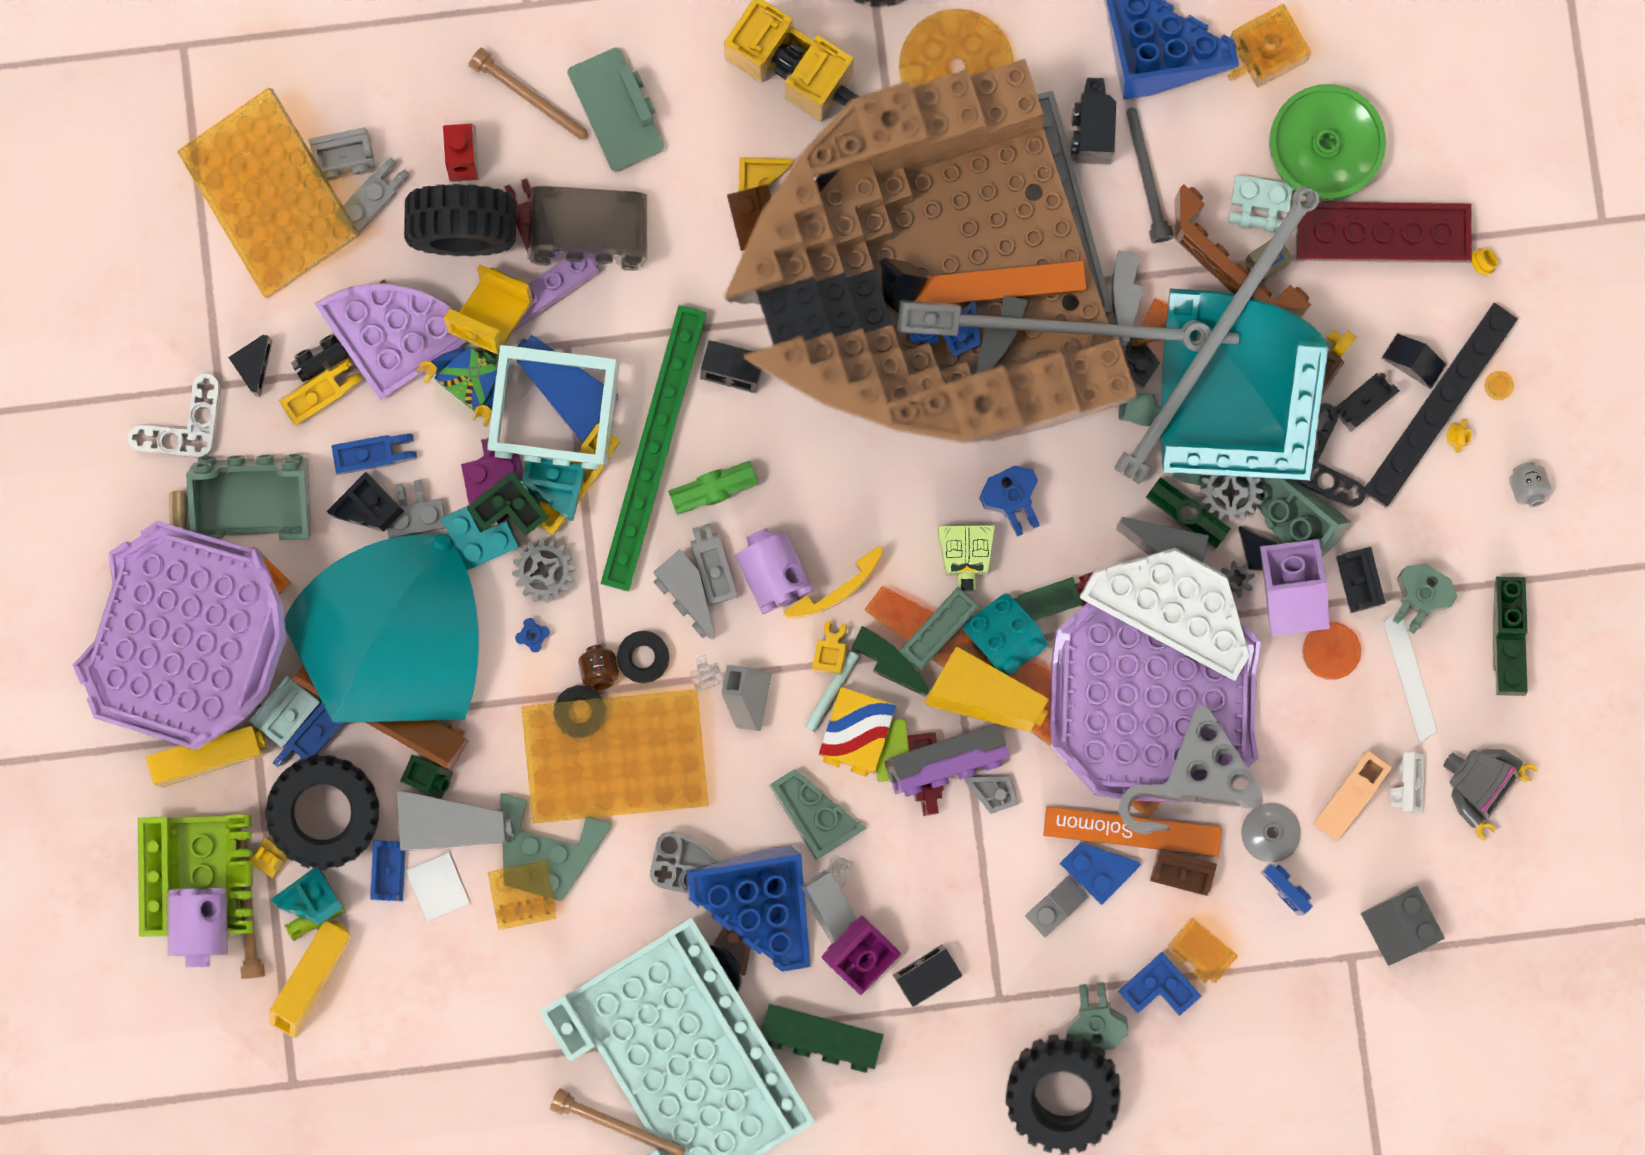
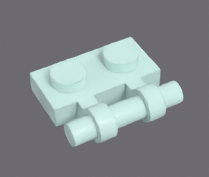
(1260, 195)

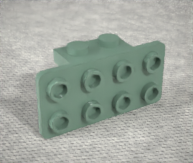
(616, 109)

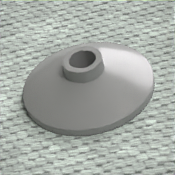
(1256, 838)

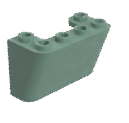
(250, 496)

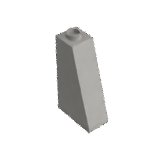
(442, 823)

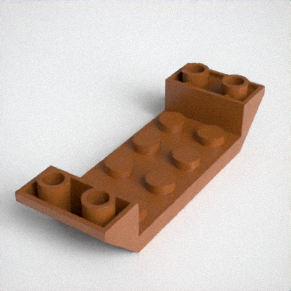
(1215, 258)

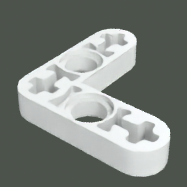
(194, 429)

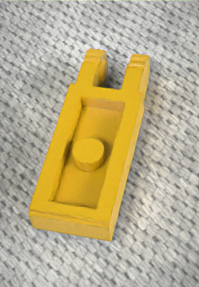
(317, 392)

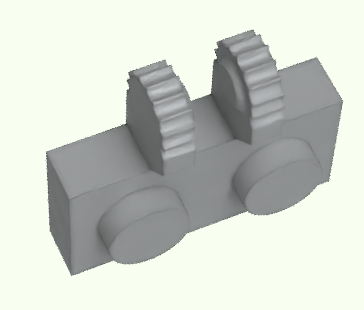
(416, 517)

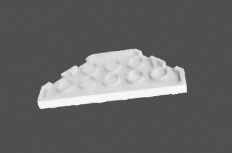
(1176, 604)

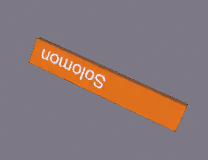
(1112, 830)

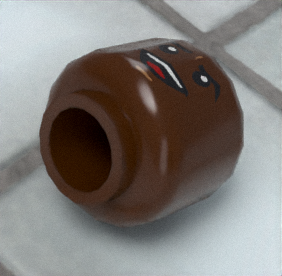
(598, 667)

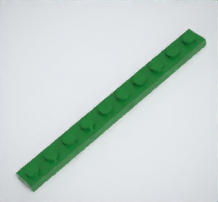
(653, 448)

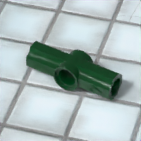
(1172, 500)

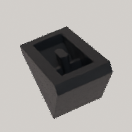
(900, 281)
(1414, 359)
(252, 363)

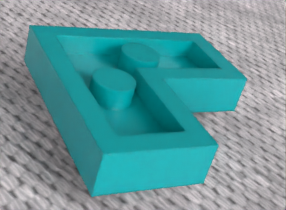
(478, 545)

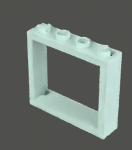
(559, 457)

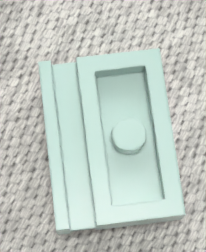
(284, 711)

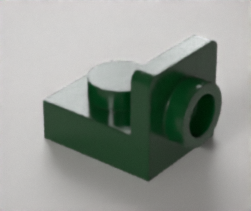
(426, 777)

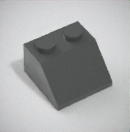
(1402, 925)

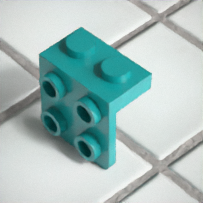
(1005, 634)

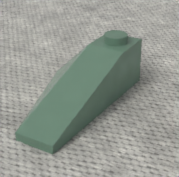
(1299, 514)

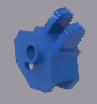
(1011, 499)

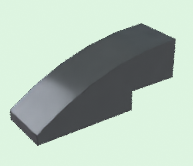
(999, 341)

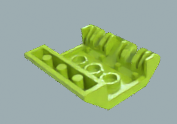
(192, 856)

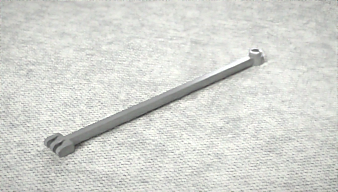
(1215, 338)

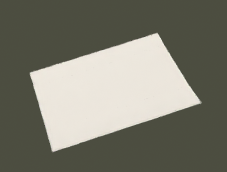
(437, 887)

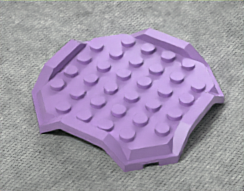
(183, 637)
(1129, 699)

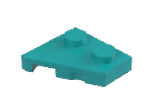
(555, 484)

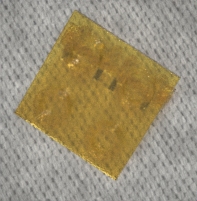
(522, 895)

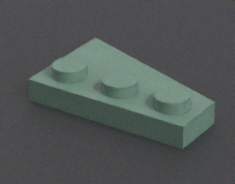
(813, 814)

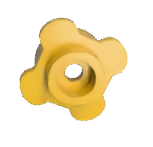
(1459, 435)

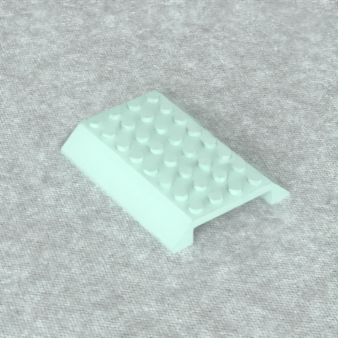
(683, 1049)

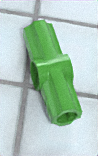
(713, 487)

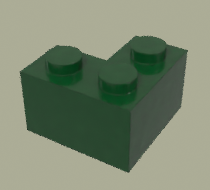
(511, 497)

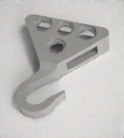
(1195, 755)

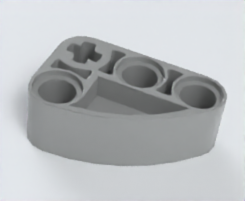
(686, 857)

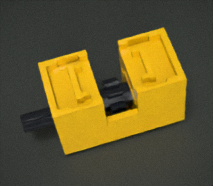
(813, 68)

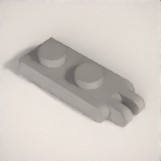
(713, 566)

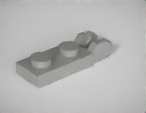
(373, 195)

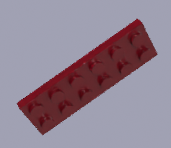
(1386, 232)

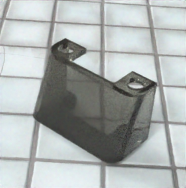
(587, 225)

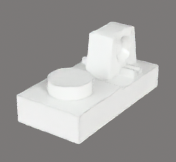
(1412, 793)

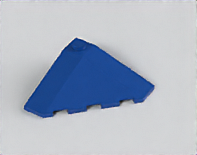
(1162, 49)
(759, 901)

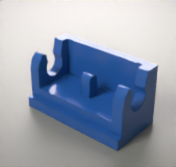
(387, 871)

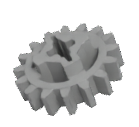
(1220, 490)
(556, 565)

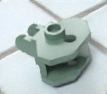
(1420, 595)
(1098, 1019)

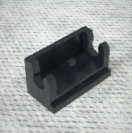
(728, 367)
(1365, 401)
(1360, 580)
(927, 975)

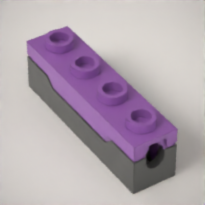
(946, 759)

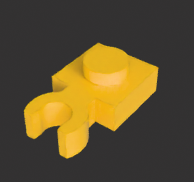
(831, 653)

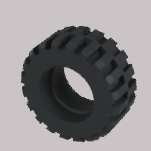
(460, 220)
(316, 852)
(1058, 1130)

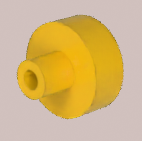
(1341, 342)

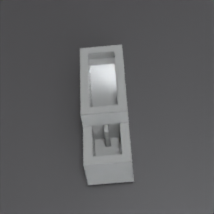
(1124, 293)
(828, 905)

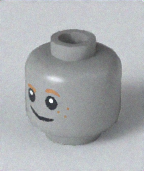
(1530, 484)

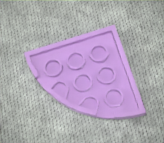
(388, 331)

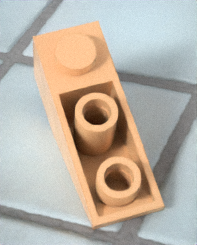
(1352, 795)

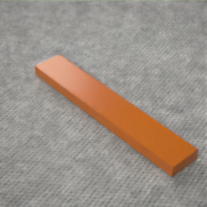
(1012, 282)

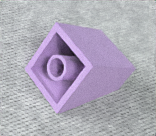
(1295, 587)

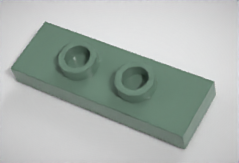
(939, 628)

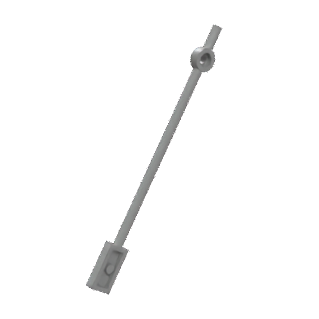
(946, 319)

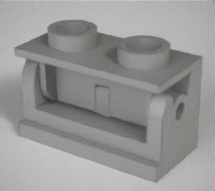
(343, 153)

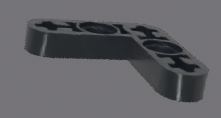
(1322, 469)

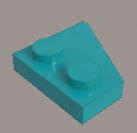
(309, 898)

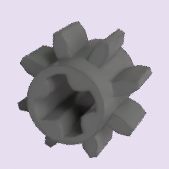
(1241, 572)

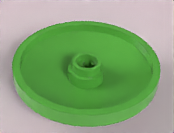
(1327, 141)

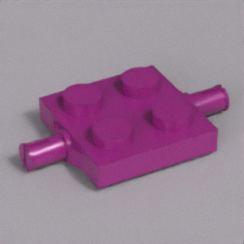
(487, 471)

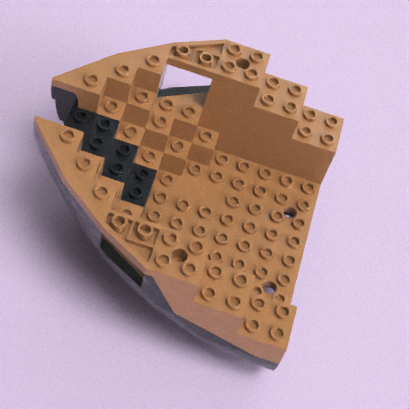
(940, 185)

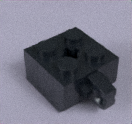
(1095, 124)

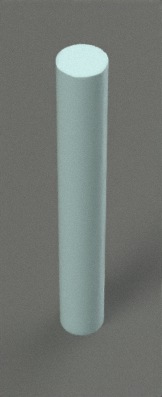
(831, 692)

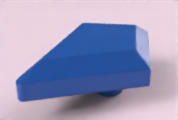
(967, 337)

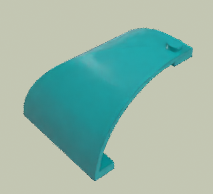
(1254, 400)
(390, 632)

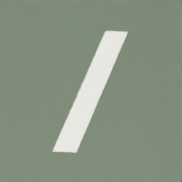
(1410, 678)

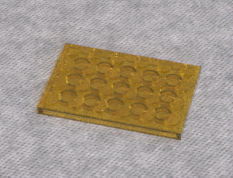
(268, 193)
(614, 756)

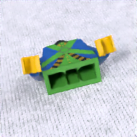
(467, 377)

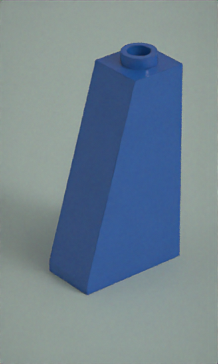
(568, 390)

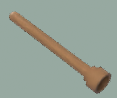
(483, 62)
(251, 965)
(565, 1103)

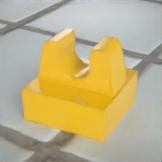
(268, 858)

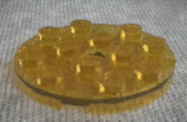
(949, 37)

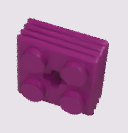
(861, 955)

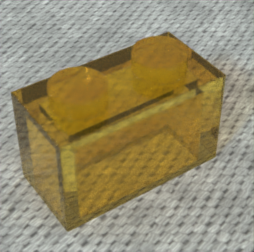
(1202, 951)

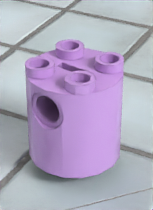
(773, 570)
(197, 925)

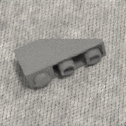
(685, 585)

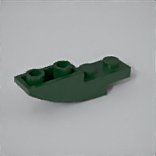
(1510, 636)

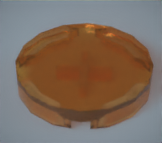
(1331, 651)

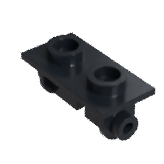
(310, 361)

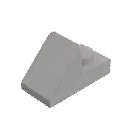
(1056, 906)

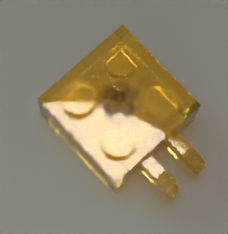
(1260, 62)

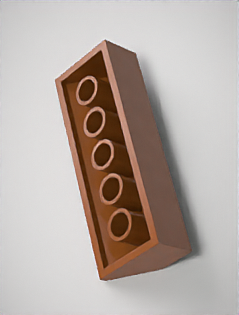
(424, 736)

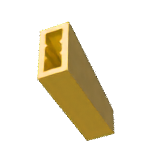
(985, 693)
(222, 752)
(309, 978)

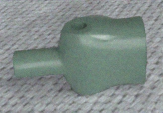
(1140, 411)

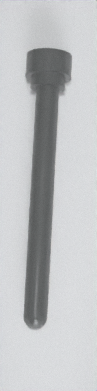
(1160, 229)

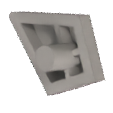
(993, 792)

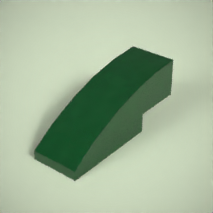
(890, 662)

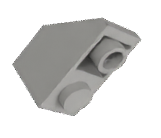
(746, 695)

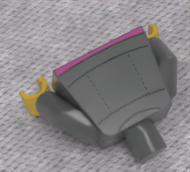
(1483, 782)

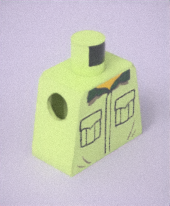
(966, 552)

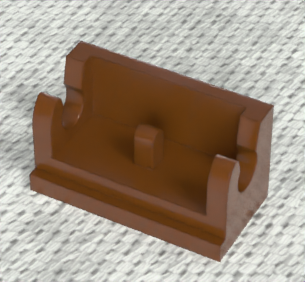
(1183, 872)

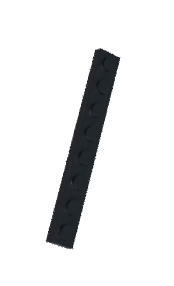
(1440, 405)

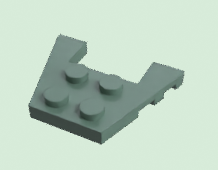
(562, 859)

